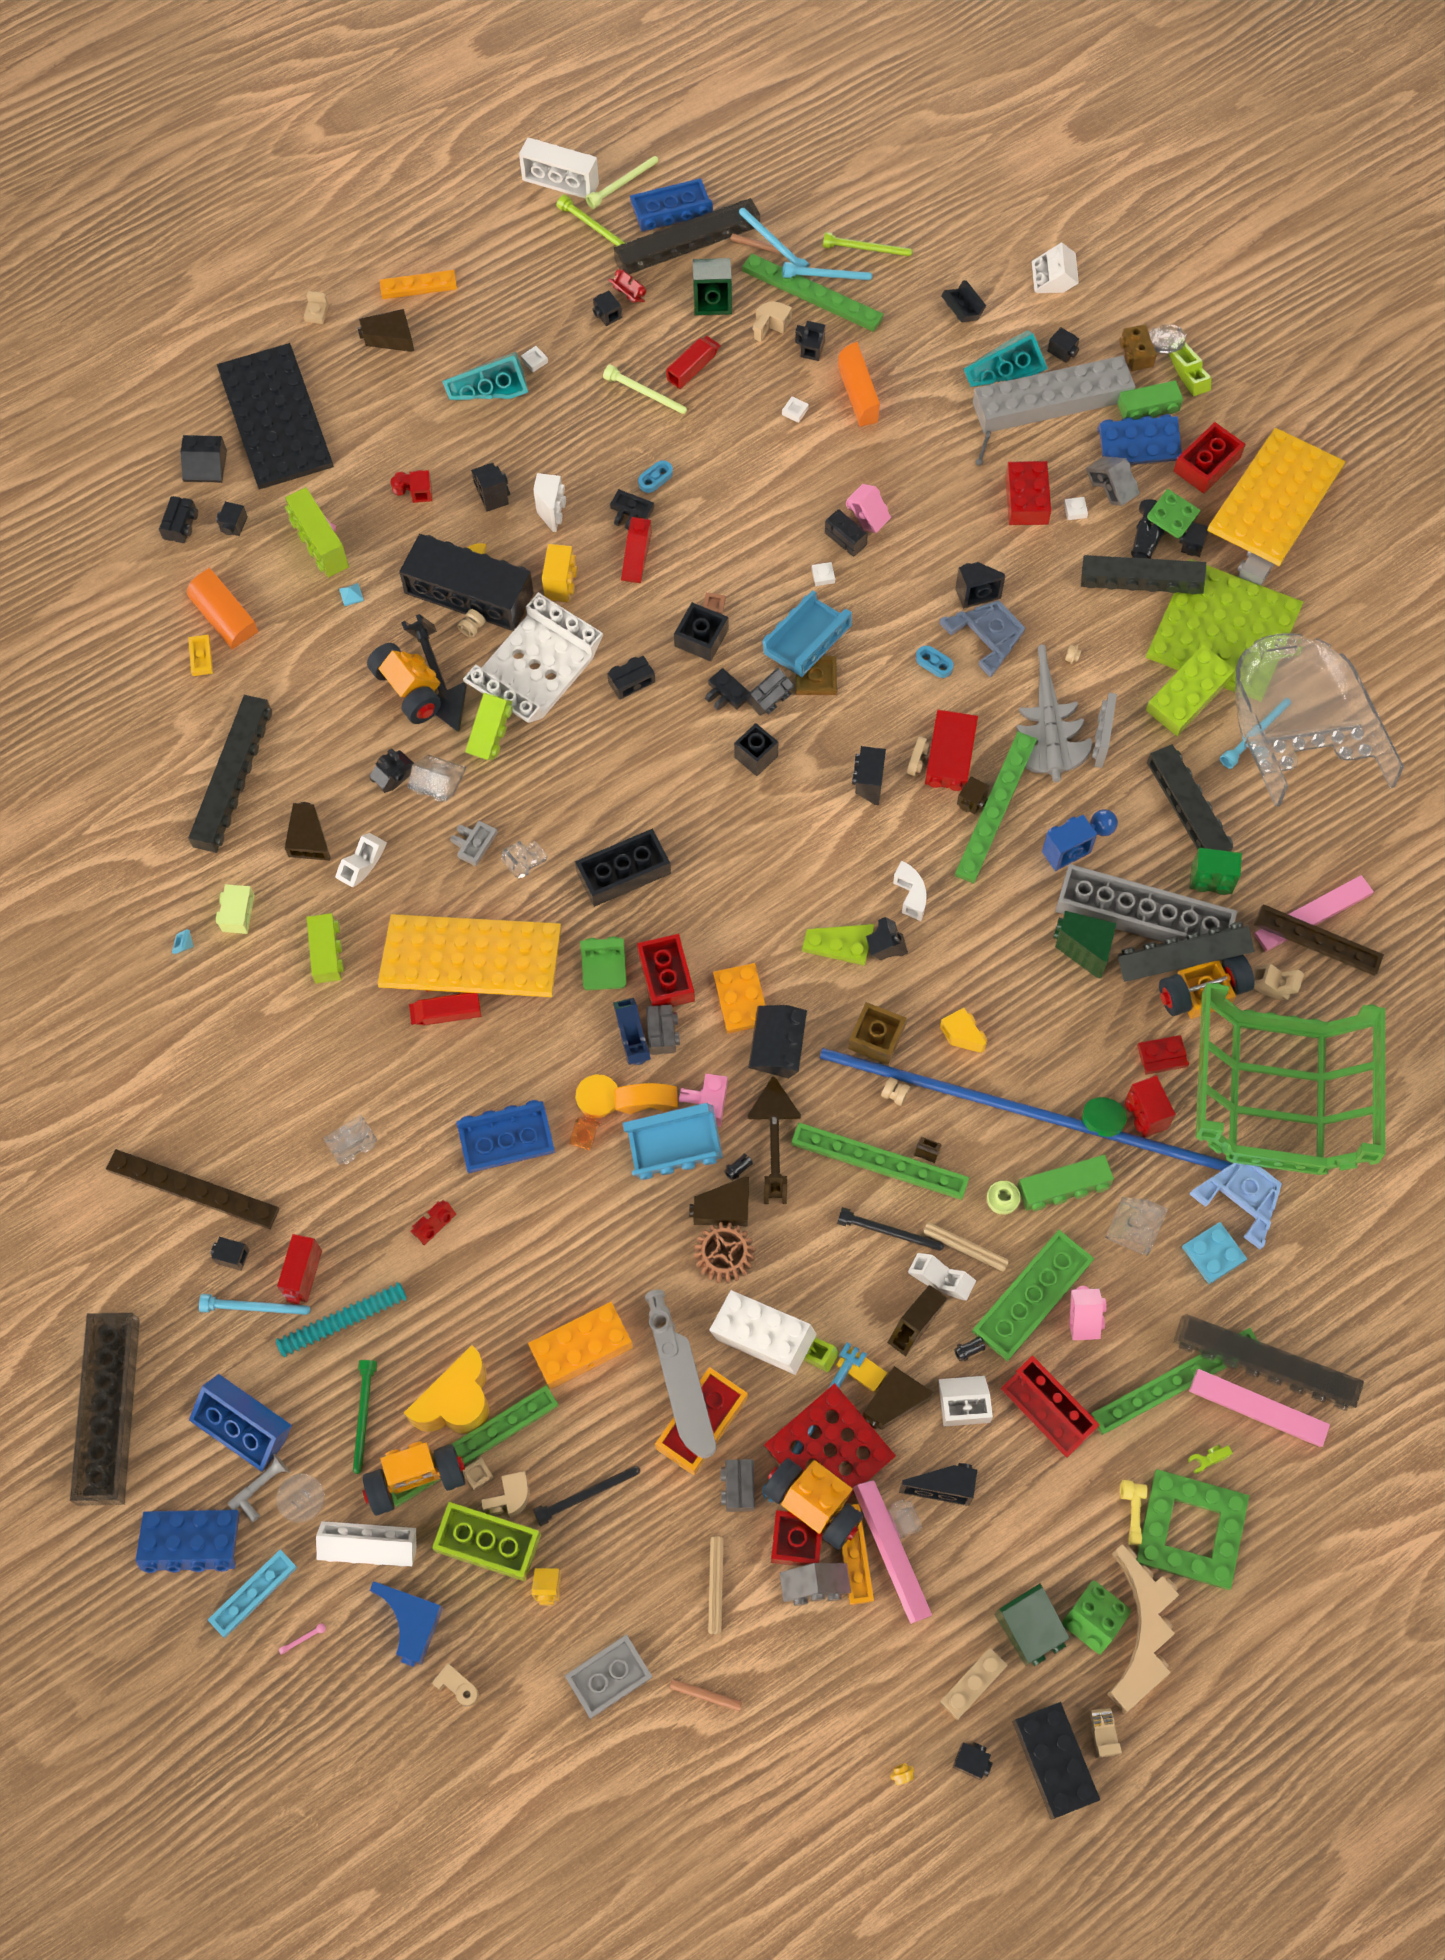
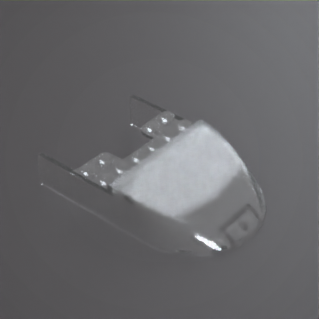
(1303, 698)

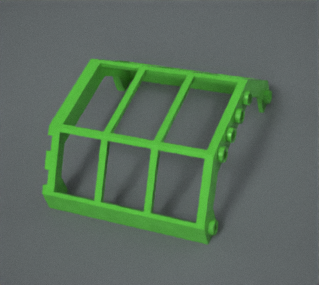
(1211, 1131)

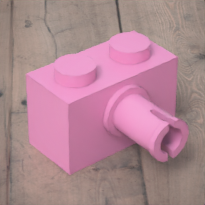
(868, 508)
(713, 1092)
(1086, 1313)

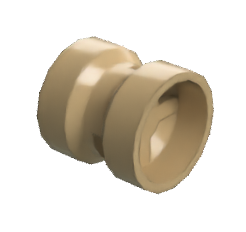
(471, 623)
(900, 1093)

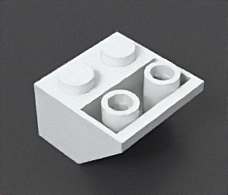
(1055, 270)
(549, 499)
(965, 1401)

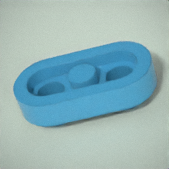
(653, 476)
(935, 661)

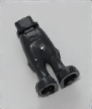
(1147, 535)

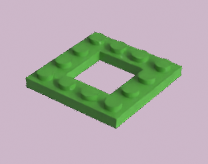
(1155, 1554)

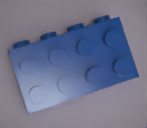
(671, 204)
(1141, 439)
(505, 1136)
(187, 1540)

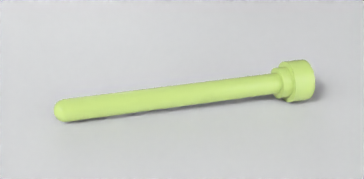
(595, 198)
(612, 374)

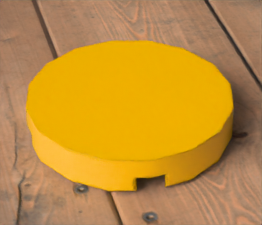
(596, 1095)

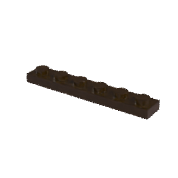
(1319, 940)

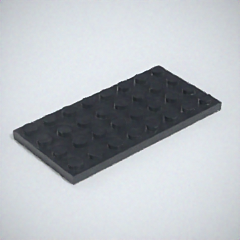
(274, 416)

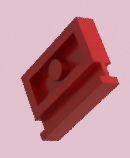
(1163, 1054)

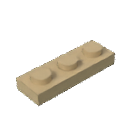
(973, 1683)

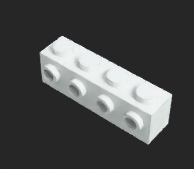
(366, 1544)

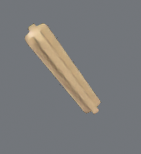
(965, 1246)
(715, 1585)

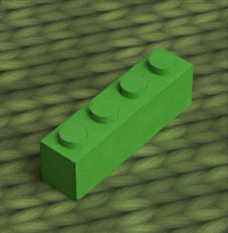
(1065, 1182)

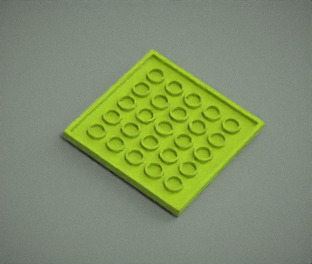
(1223, 618)

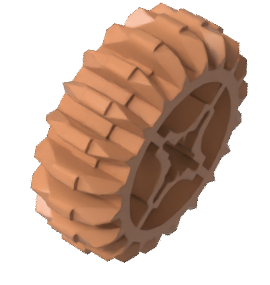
(716, 1256)

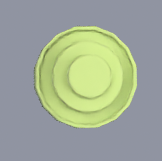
(1003, 1197)

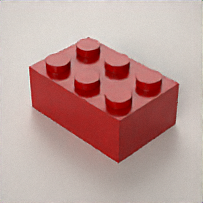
(1209, 457)
(1028, 493)
(666, 971)

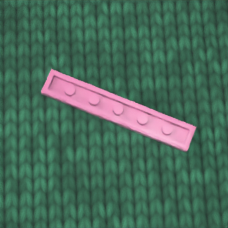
(1321, 909)
(1259, 1408)
(892, 1551)

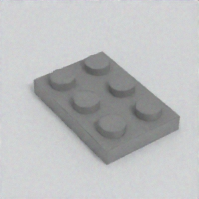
(1104, 729)
(608, 1676)

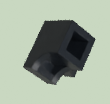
(811, 339)
(886, 940)

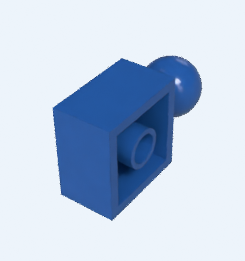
(1077, 837)

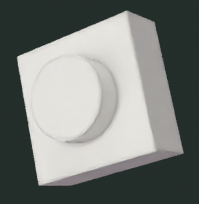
(534, 359)
(795, 409)
(1075, 508)
(823, 574)

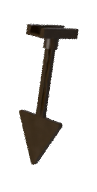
(774, 1105)

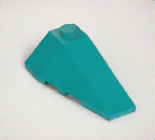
(1009, 361)
(494, 379)

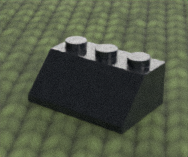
(778, 1040)

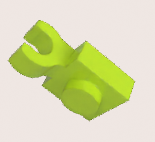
(1214, 1456)

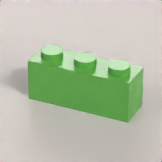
(1150, 401)

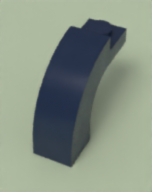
(631, 1032)

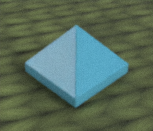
(351, 594)
(182, 942)

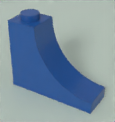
(416, 1622)

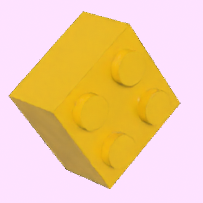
(559, 573)

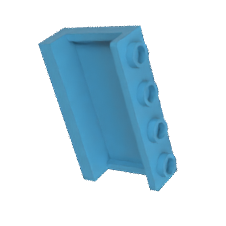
(806, 634)
(674, 1141)

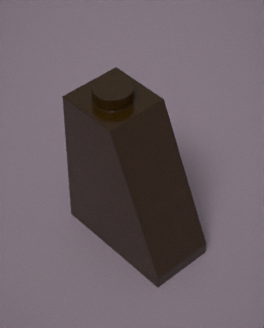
(387, 331)
(305, 834)
(722, 1205)
(917, 1320)
(895, 1399)

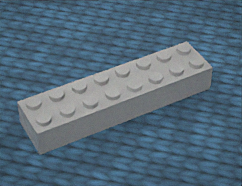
(1051, 394)
(1138, 906)

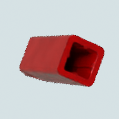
(692, 361)
(445, 1009)

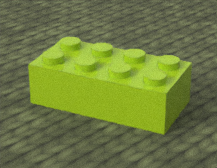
(316, 532)
(1190, 690)
(486, 1541)

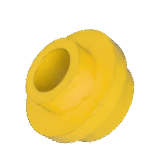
(902, 1774)

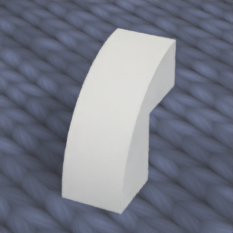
(357, 866)
(915, 901)
(948, 1281)

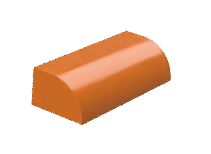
(858, 385)
(221, 608)

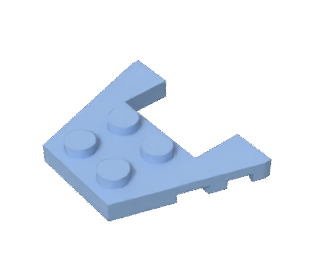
(1250, 1189)

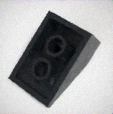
(948, 1484)

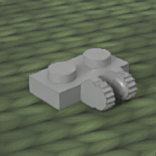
(477, 842)

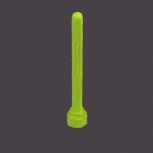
(565, 204)
(831, 240)

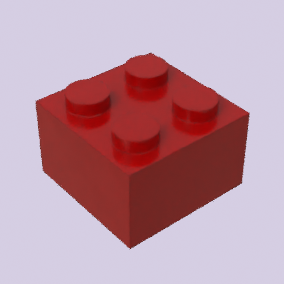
(1149, 1106)
(794, 1541)

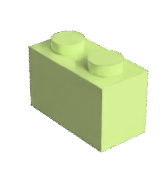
(235, 909)

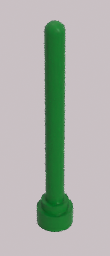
(367, 1370)

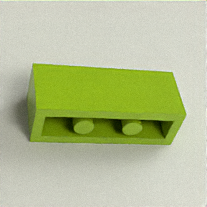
(489, 726)
(324, 948)

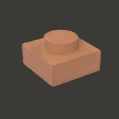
(714, 602)

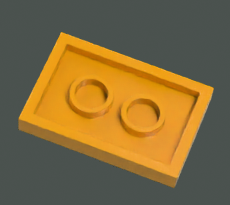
(739, 996)

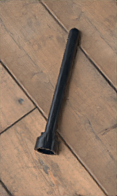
(848, 1218)
(545, 1513)

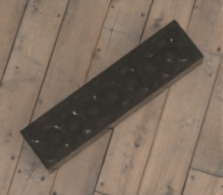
(105, 1409)

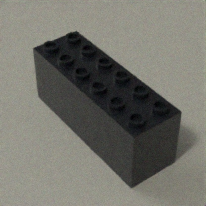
(466, 581)

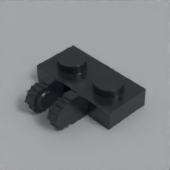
(630, 505)
(728, 688)

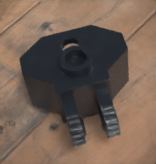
(391, 770)

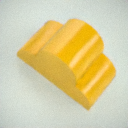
(454, 1398)

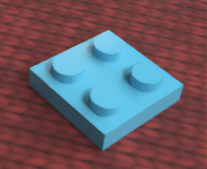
(1214, 1253)

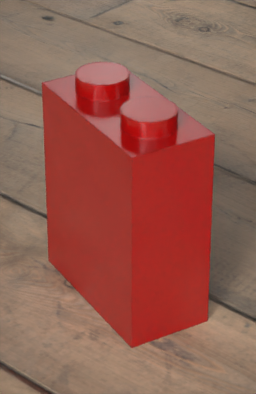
(299, 1268)

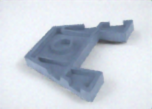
(994, 626)

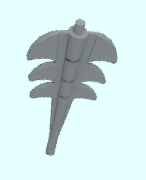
(1053, 751)

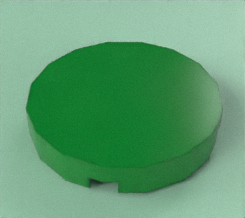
(1104, 1116)

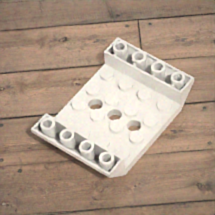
(545, 637)

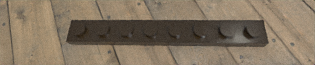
(193, 1189)

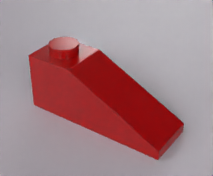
(636, 549)

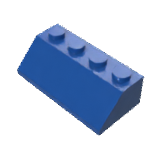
(239, 1422)

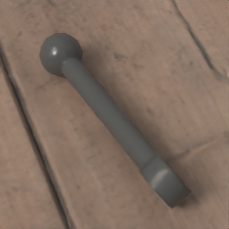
(979, 461)

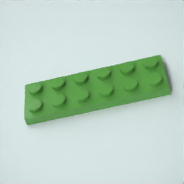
(1033, 1295)

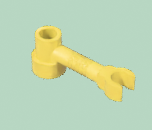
(1134, 1493)

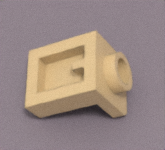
(316, 307)

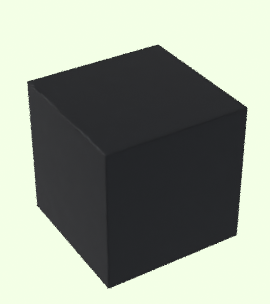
(756, 749)

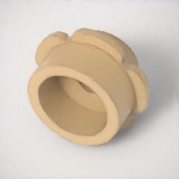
(1072, 654)

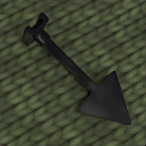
(452, 699)

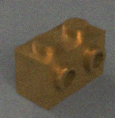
(1138, 347)

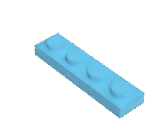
(252, 1593)

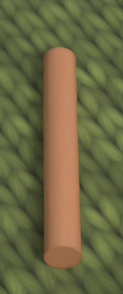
(754, 243)
(705, 1695)

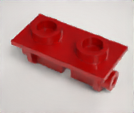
(633, 291)
(439, 1215)

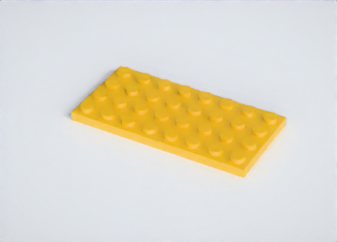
(1276, 496)
(470, 955)

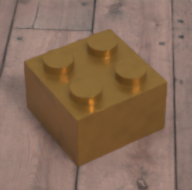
(877, 1033)

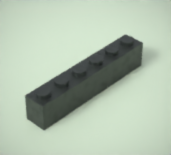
(1143, 574)
(1188, 800)
(1185, 952)

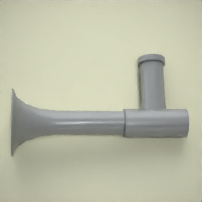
(241, 1498)

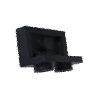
(964, 302)

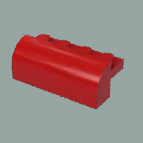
(1050, 1406)

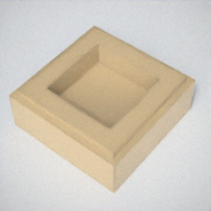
(477, 1474)

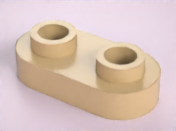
(921, 748)

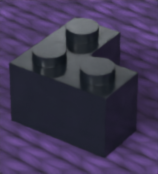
(491, 486)

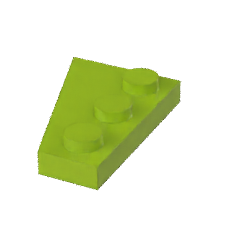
(839, 943)

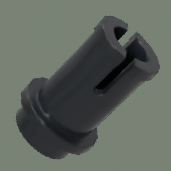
(739, 1166)
(968, 1349)

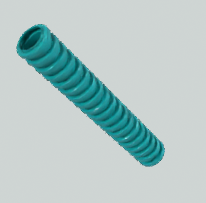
(340, 1319)

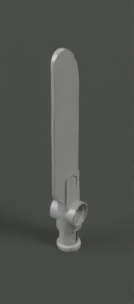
(681, 1379)

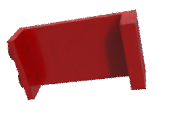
(951, 750)

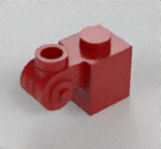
(416, 482)

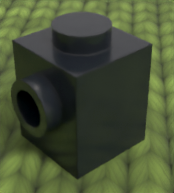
(607, 308)
(1063, 345)
(231, 518)
(1194, 539)
(229, 1253)
(973, 1760)

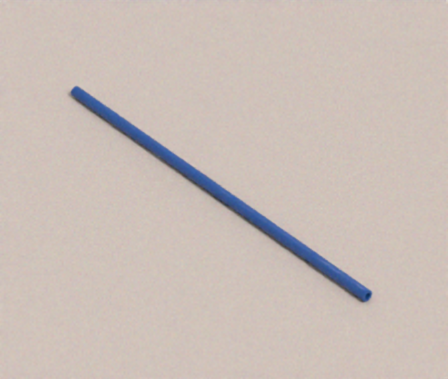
(1020, 1108)

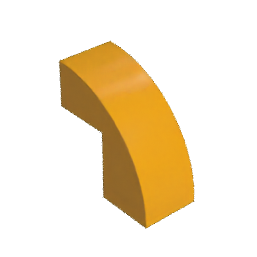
(647, 1095)

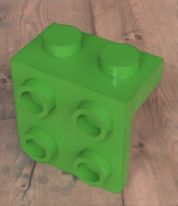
(1173, 514)
(603, 963)
(1096, 1617)

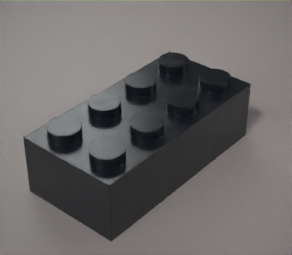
(623, 867)
(1056, 1760)

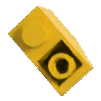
(961, 1031)
(546, 1585)

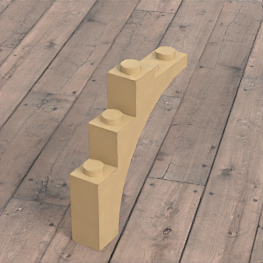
(1151, 1597)

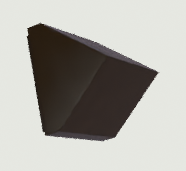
(927, 1149)

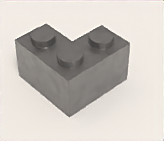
(1115, 477)
(815, 1583)

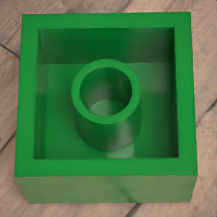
(1215, 871)

